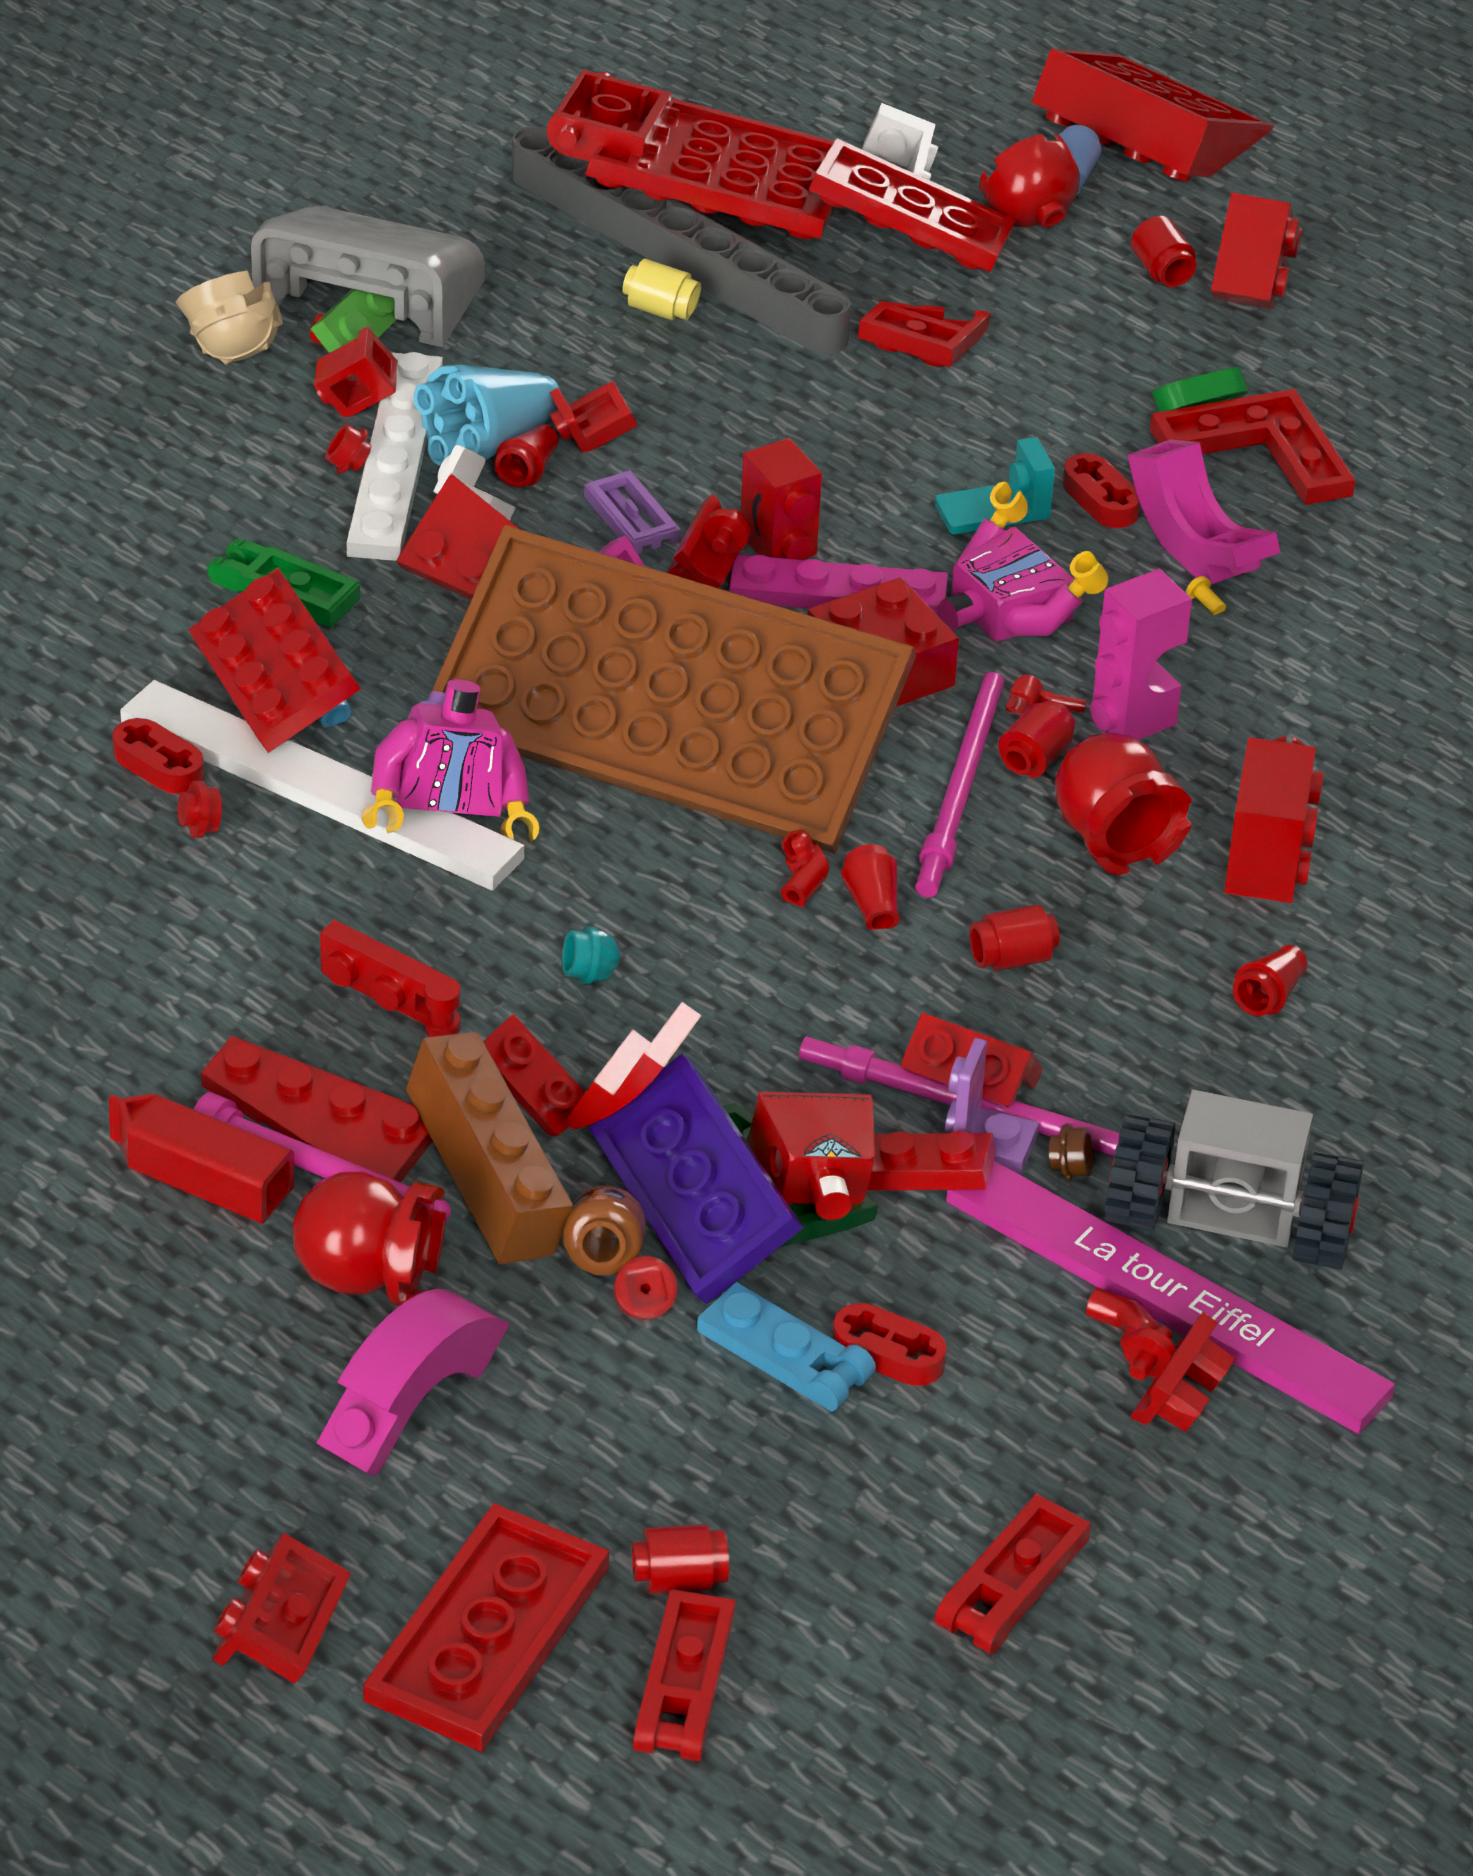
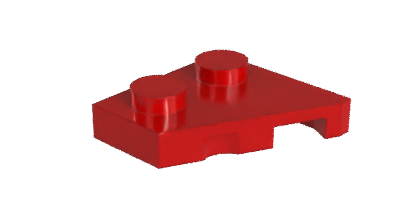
(922, 331)

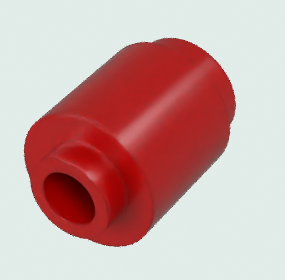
(1164, 251)
(1037, 738)
(1014, 938)
(680, 1558)

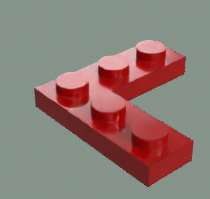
(1269, 418)

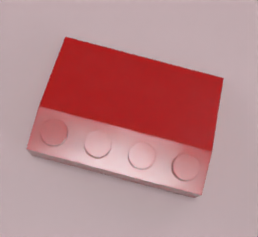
(1145, 112)

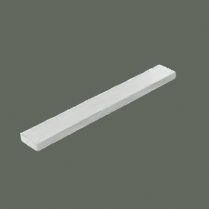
(327, 786)

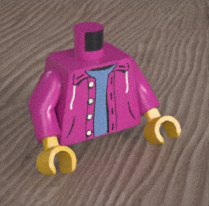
(1011, 583)
(452, 763)

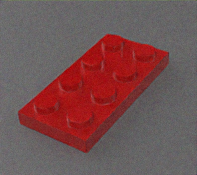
(911, 205)
(273, 659)
(486, 1627)

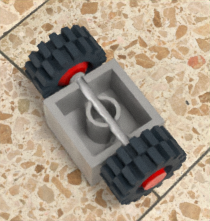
(1236, 1177)

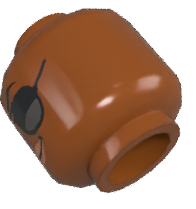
(604, 1230)

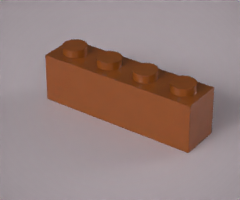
(488, 1147)

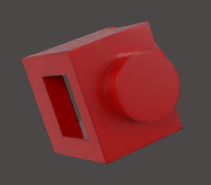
(356, 374)

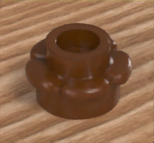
(1072, 1151)

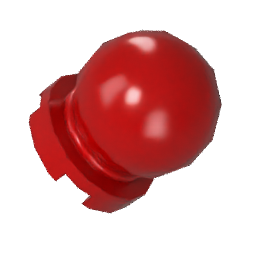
(1121, 801)
(365, 1235)

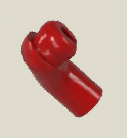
(807, 867)
(1119, 1312)

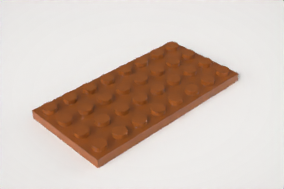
(677, 686)

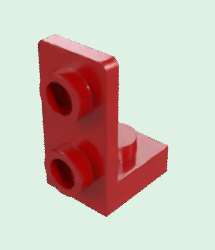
(533, 1075)

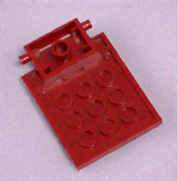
(692, 153)

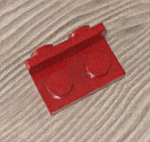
(939, 1043)
(282, 1609)

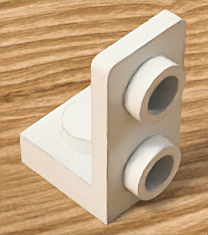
(902, 140)

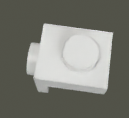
(467, 468)

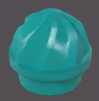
(589, 955)

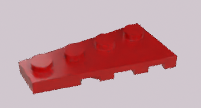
(454, 539)
(319, 1108)

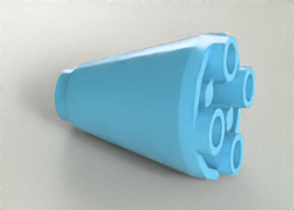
(480, 407)

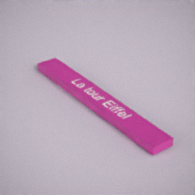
(1177, 1296)

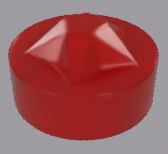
(645, 1288)

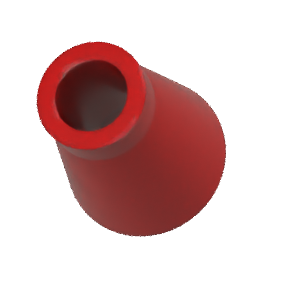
(525, 456)
(872, 882)
(1267, 982)

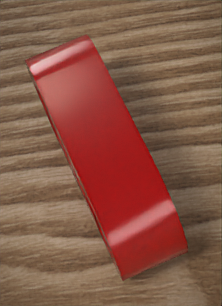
(1093, 494)
(162, 751)
(891, 1342)

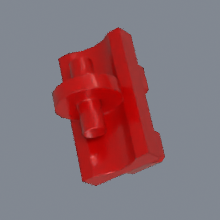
(711, 544)
(1155, 1356)

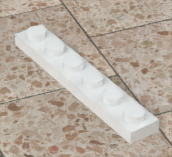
(392, 466)

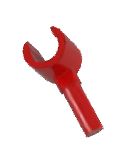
(1029, 691)

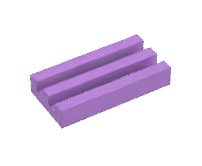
(623, 514)

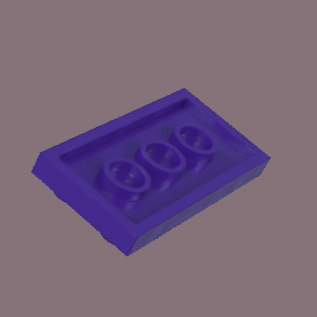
(696, 1179)

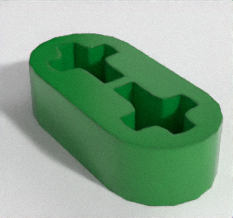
(1201, 390)

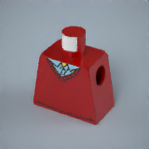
(816, 1147)

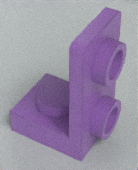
(1012, 1135)

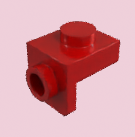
(593, 417)

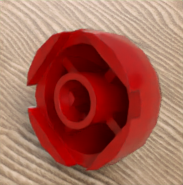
(1033, 182)

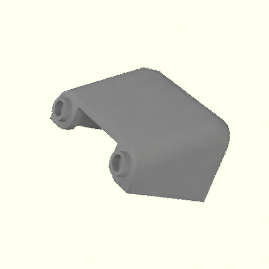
(422, 269)

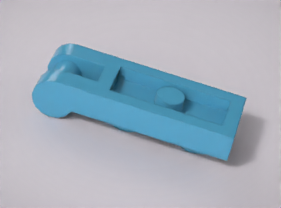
(785, 1346)

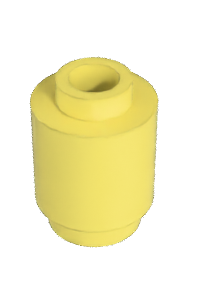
(661, 290)

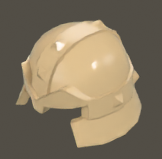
(231, 316)

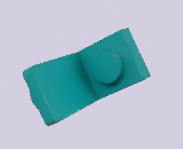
(1030, 474)

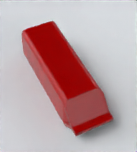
(202, 1155)

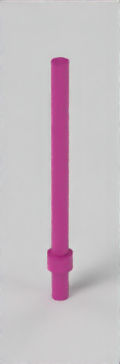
(940, 847)
(861, 1064)

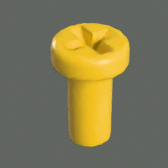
(1201, 590)

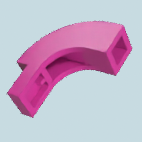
(1188, 518)
(400, 1364)

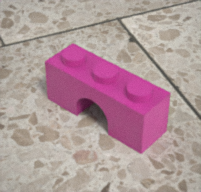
(1137, 627)

